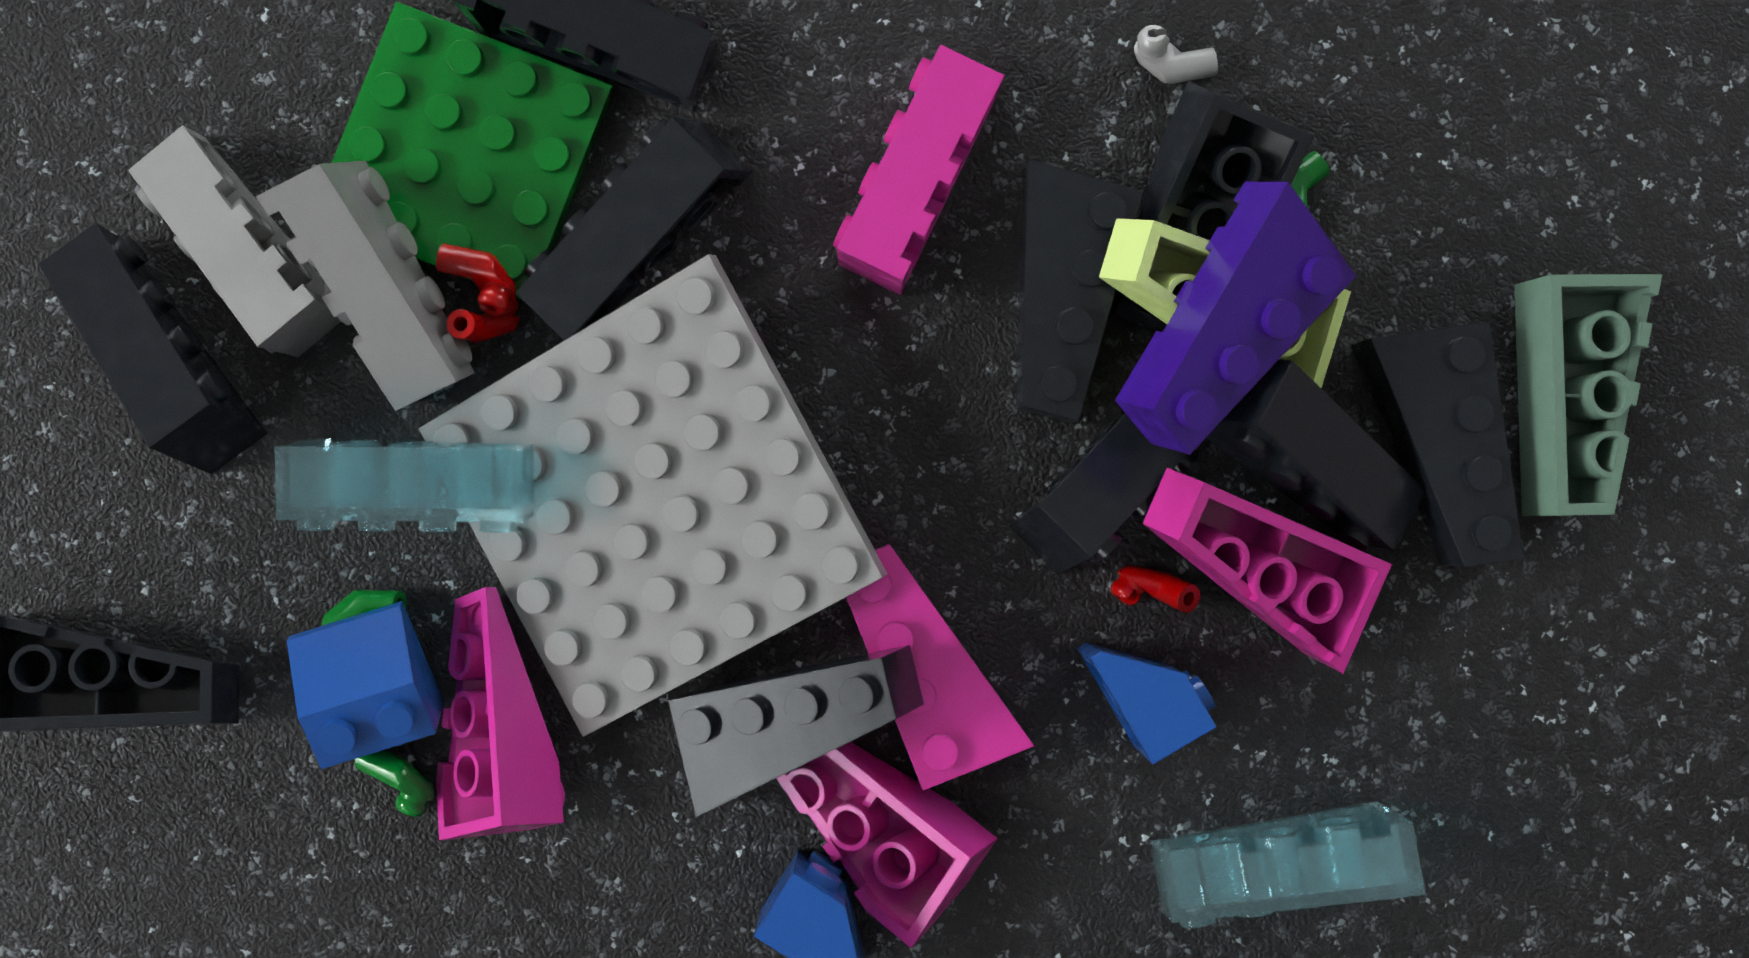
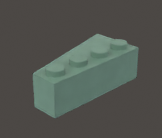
(1575, 386)

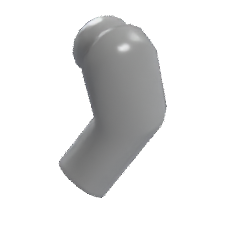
(1168, 63)

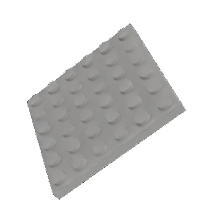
(668, 498)

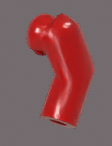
(485, 270)
(482, 327)
(1160, 585)

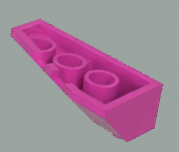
(500, 752)
(896, 841)

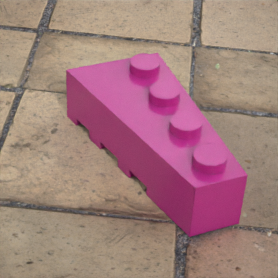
(918, 168)
(1281, 571)
(962, 715)

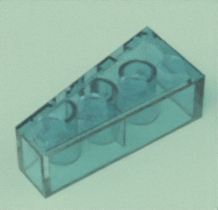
(404, 482)
(1288, 864)

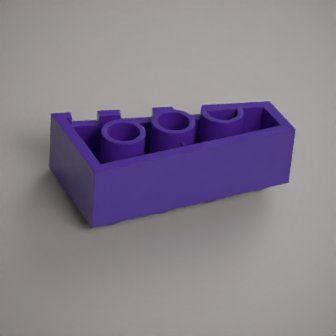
(1240, 314)

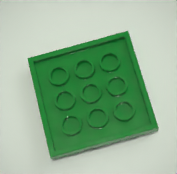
(473, 138)

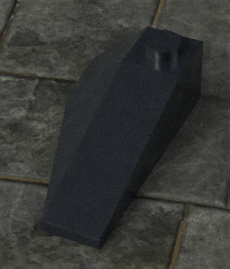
(1204, 163)

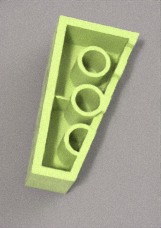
(1155, 260)

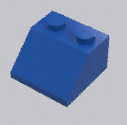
(363, 685)
(1151, 700)
(810, 911)

